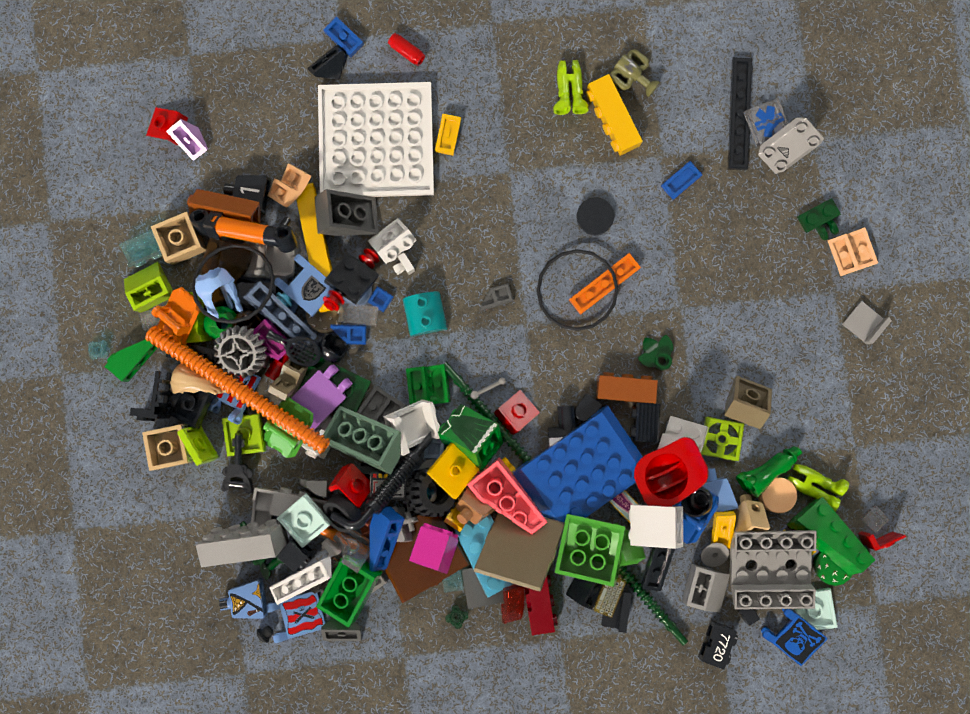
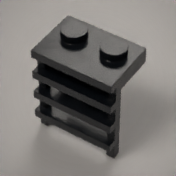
(157, 410)

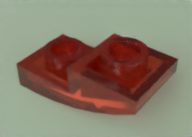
(513, 603)

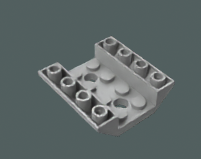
(770, 581)

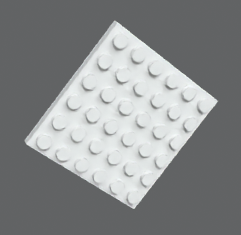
(376, 139)

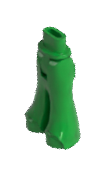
(760, 478)

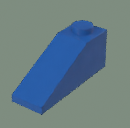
(383, 537)

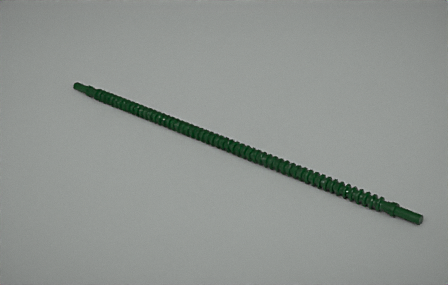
(648, 600)

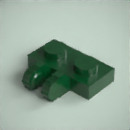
(820, 215)

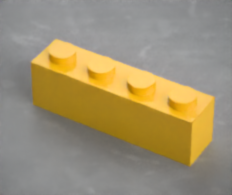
(613, 114)

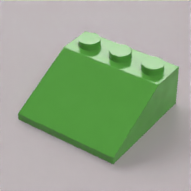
(590, 550)

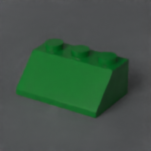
(348, 592)

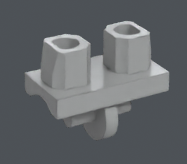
(408, 525)

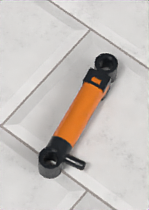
(217, 225)

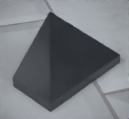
(329, 64)

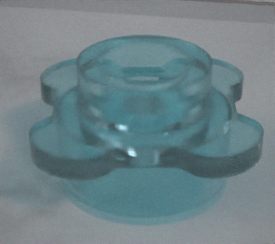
(94, 354)

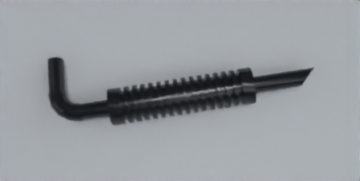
(388, 488)

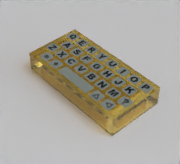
(609, 598)

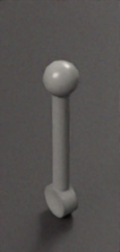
(475, 394)

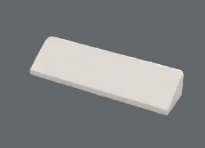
(302, 580)

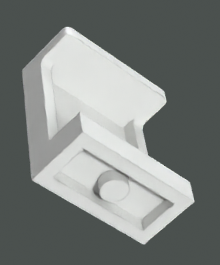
(414, 423)
(656, 526)

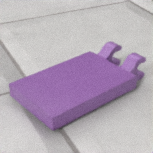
(321, 394)

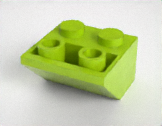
(147, 288)

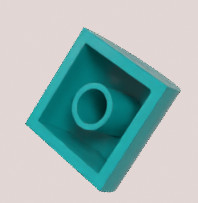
(424, 313)

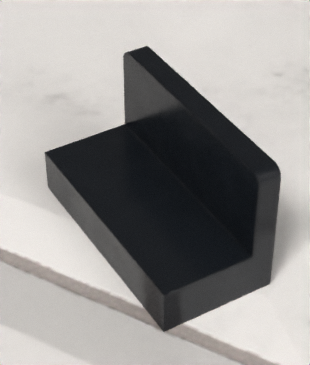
(584, 592)
(621, 613)

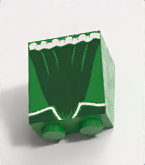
(472, 434)

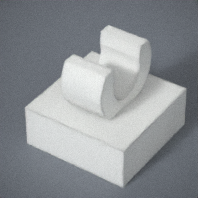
(403, 265)
(331, 547)

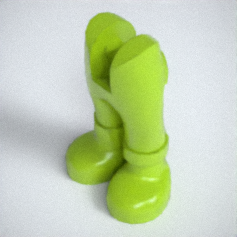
(563, 106)
(812, 476)

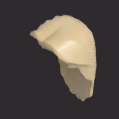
(186, 380)

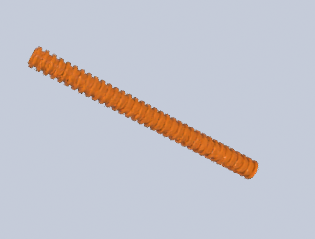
(242, 392)

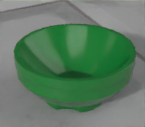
(210, 325)

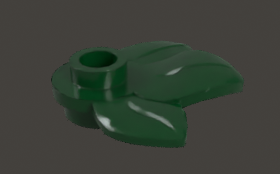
(654, 351)

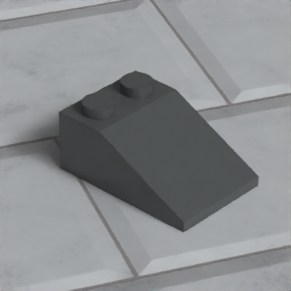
(345, 213)

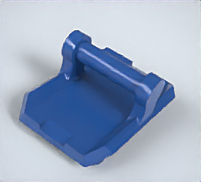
(695, 526)

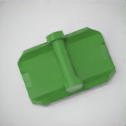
(279, 438)

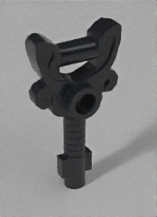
(238, 469)

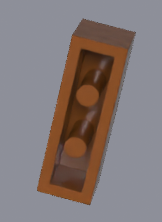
(626, 388)

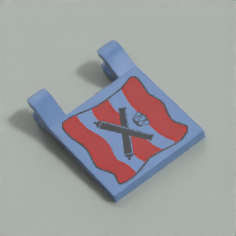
(299, 616)

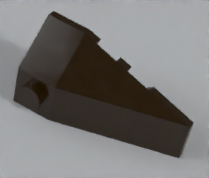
(233, 260)

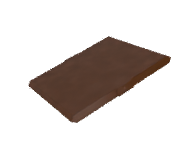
(411, 578)

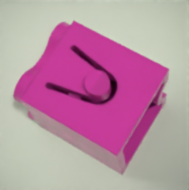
(434, 548)

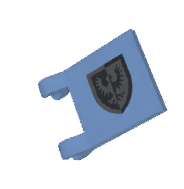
(307, 287)

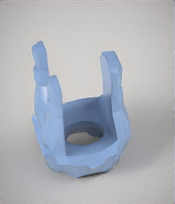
(210, 281)

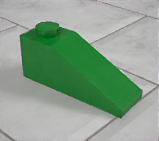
(128, 361)

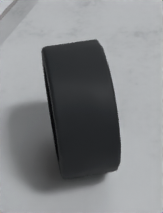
(340, 503)

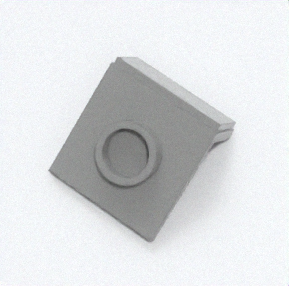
(866, 323)

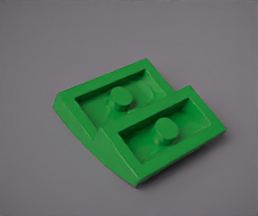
(428, 384)

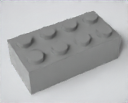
(242, 543)

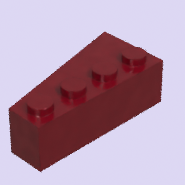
(540, 610)

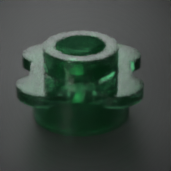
(450, 618)

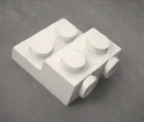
(392, 241)
(680, 428)

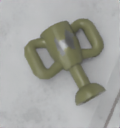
(632, 72)

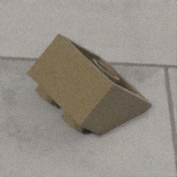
(748, 402)

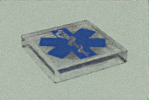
(764, 119)

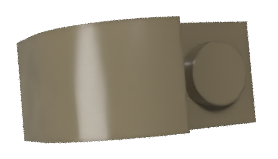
(288, 380)

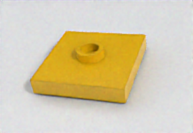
(453, 470)

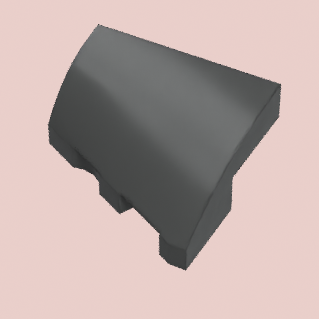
(318, 487)

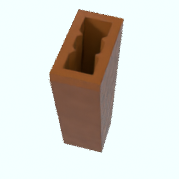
(231, 206)

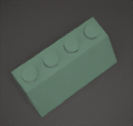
(364, 439)

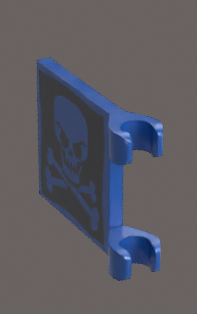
(796, 638)

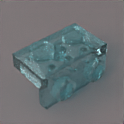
(140, 249)

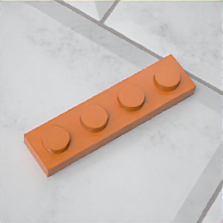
(604, 284)

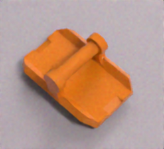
(178, 314)

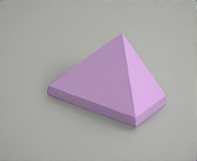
(188, 138)

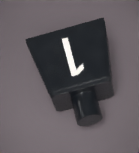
(251, 188)

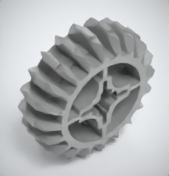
(240, 364)

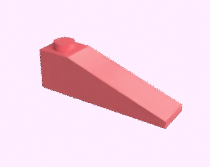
(505, 494)

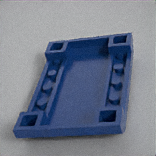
(581, 469)

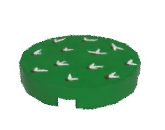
(829, 571)

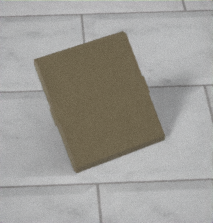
(517, 555)

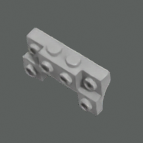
(275, 502)

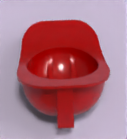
(671, 473)

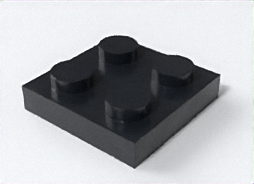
(191, 407)

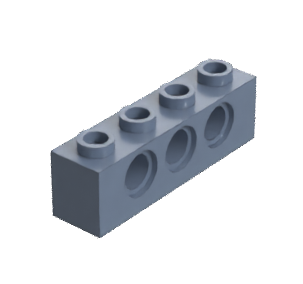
(278, 314)

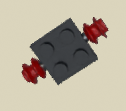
(351, 279)

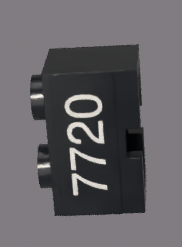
(719, 645)

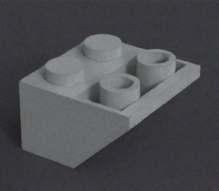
(705, 588)

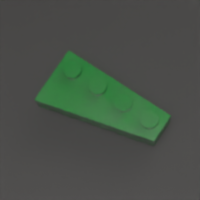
(833, 536)

